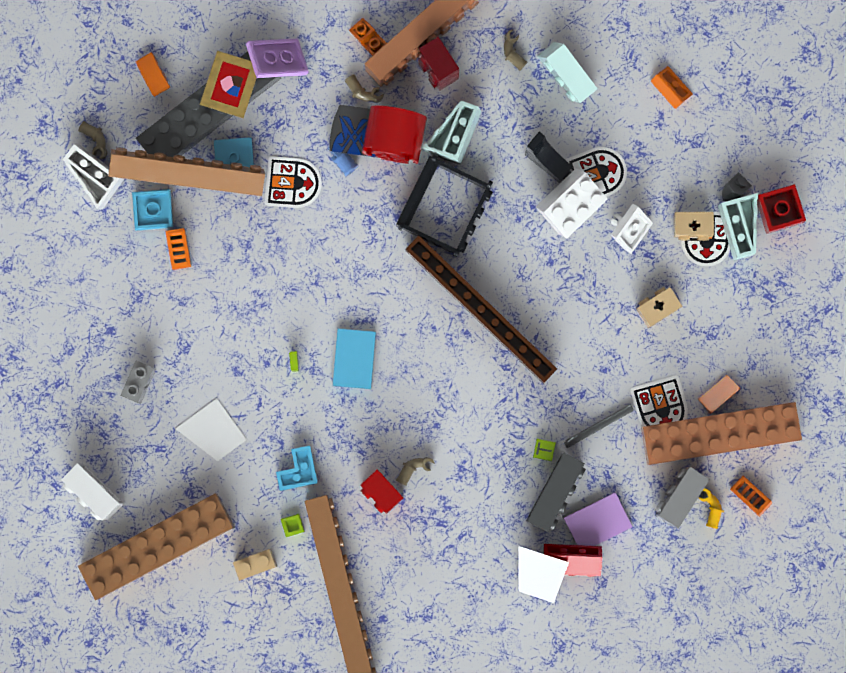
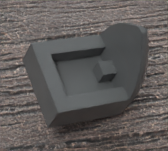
(735, 188)

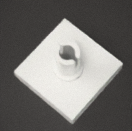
(630, 228)

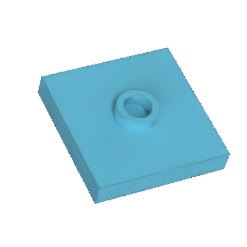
(234, 151)
(152, 209)

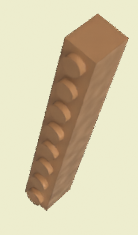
(186, 172)

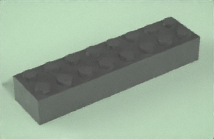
(191, 122)

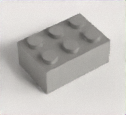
(681, 497)

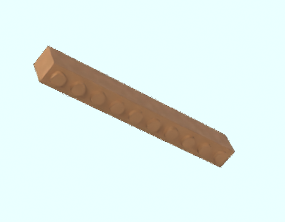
(339, 584)

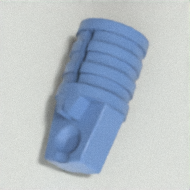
(344, 162)

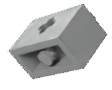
(138, 382)

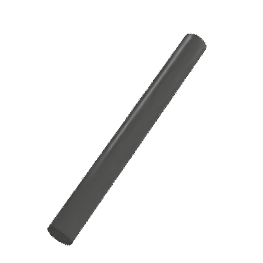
(598, 426)

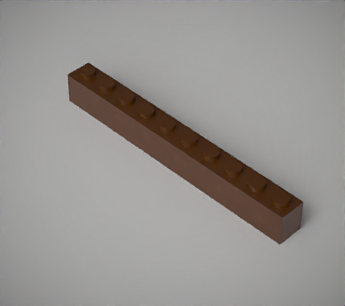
(481, 309)

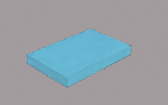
(354, 358)

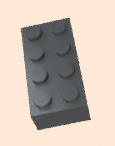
(555, 492)

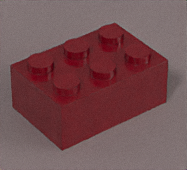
(438, 64)

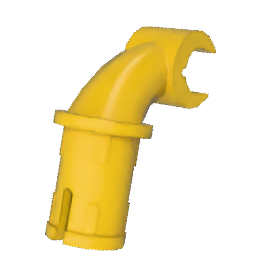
(715, 509)

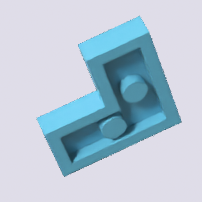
(302, 474)

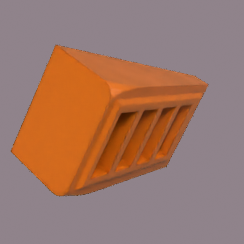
(169, 234)
(763, 507)

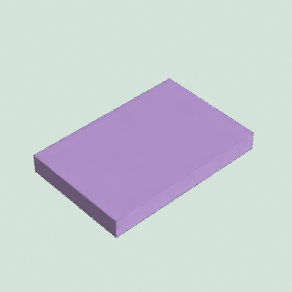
(277, 58)
(598, 521)

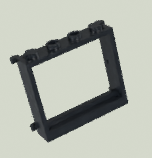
(419, 191)

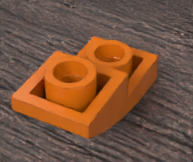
(367, 36)
(152, 74)

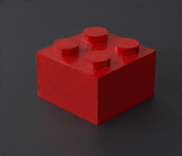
(780, 209)
(381, 492)

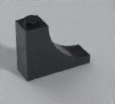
(547, 158)

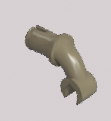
(511, 54)
(360, 93)
(96, 135)
(410, 466)

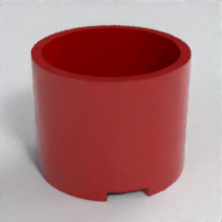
(394, 134)

